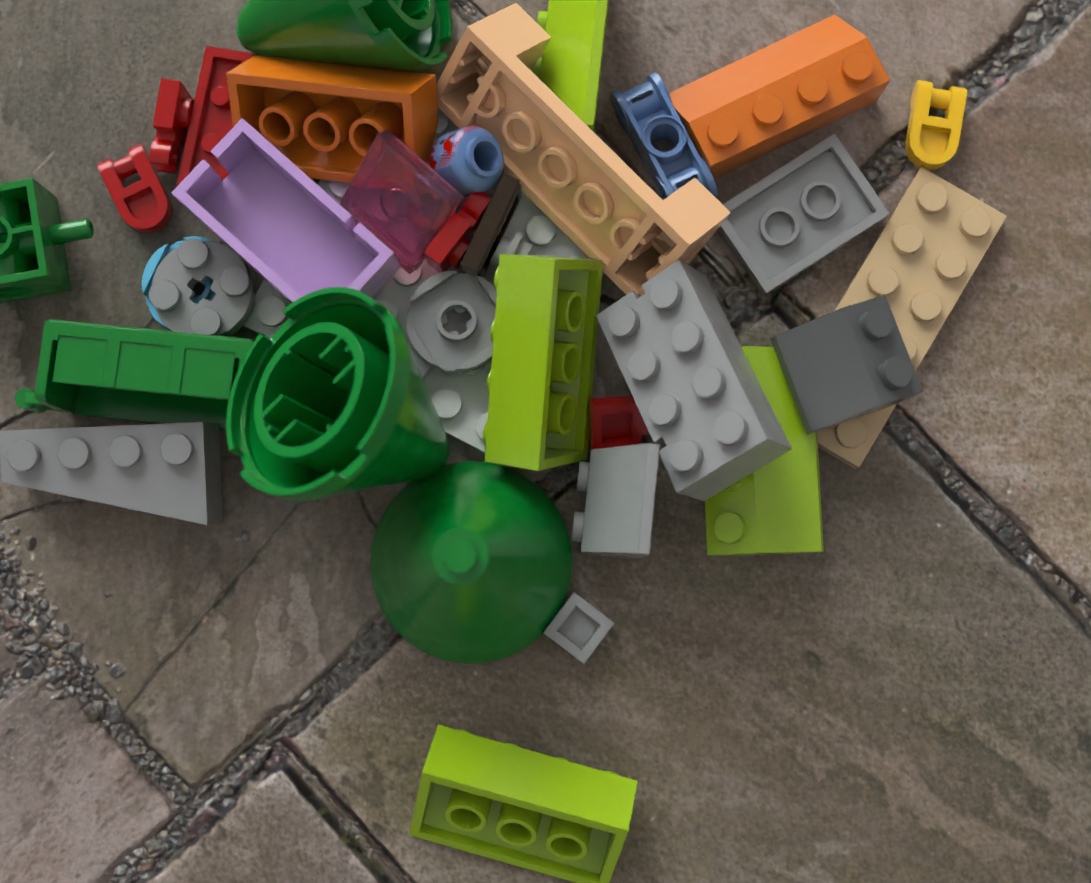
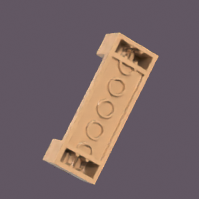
(564, 162)

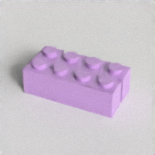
(283, 220)

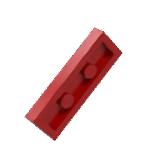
(211, 110)

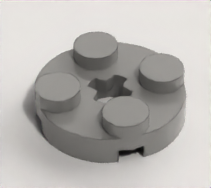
(194, 263)
(427, 317)

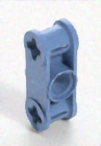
(649, 115)

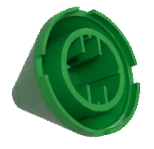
(349, 32)
(333, 403)
(471, 562)

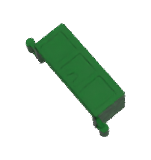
(134, 373)

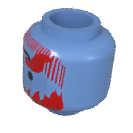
(468, 159)

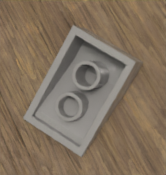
(618, 501)

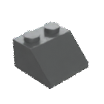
(846, 364)

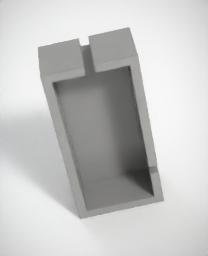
(692, 382)

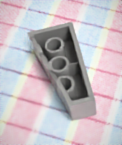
(136, 467)

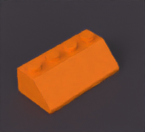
(780, 94)
(332, 112)

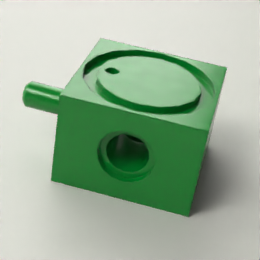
(33, 241)

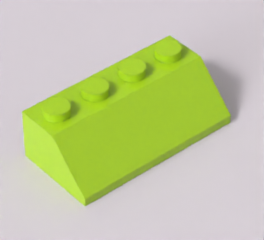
(574, 53)
(542, 360)
(781, 502)
(522, 807)

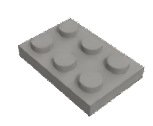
(800, 215)

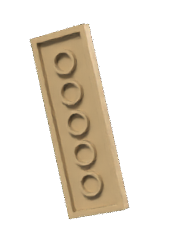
(922, 270)

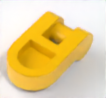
(933, 139)

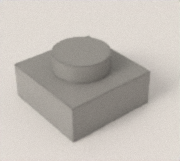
(578, 628)

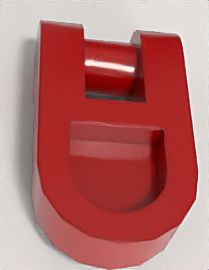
(144, 203)

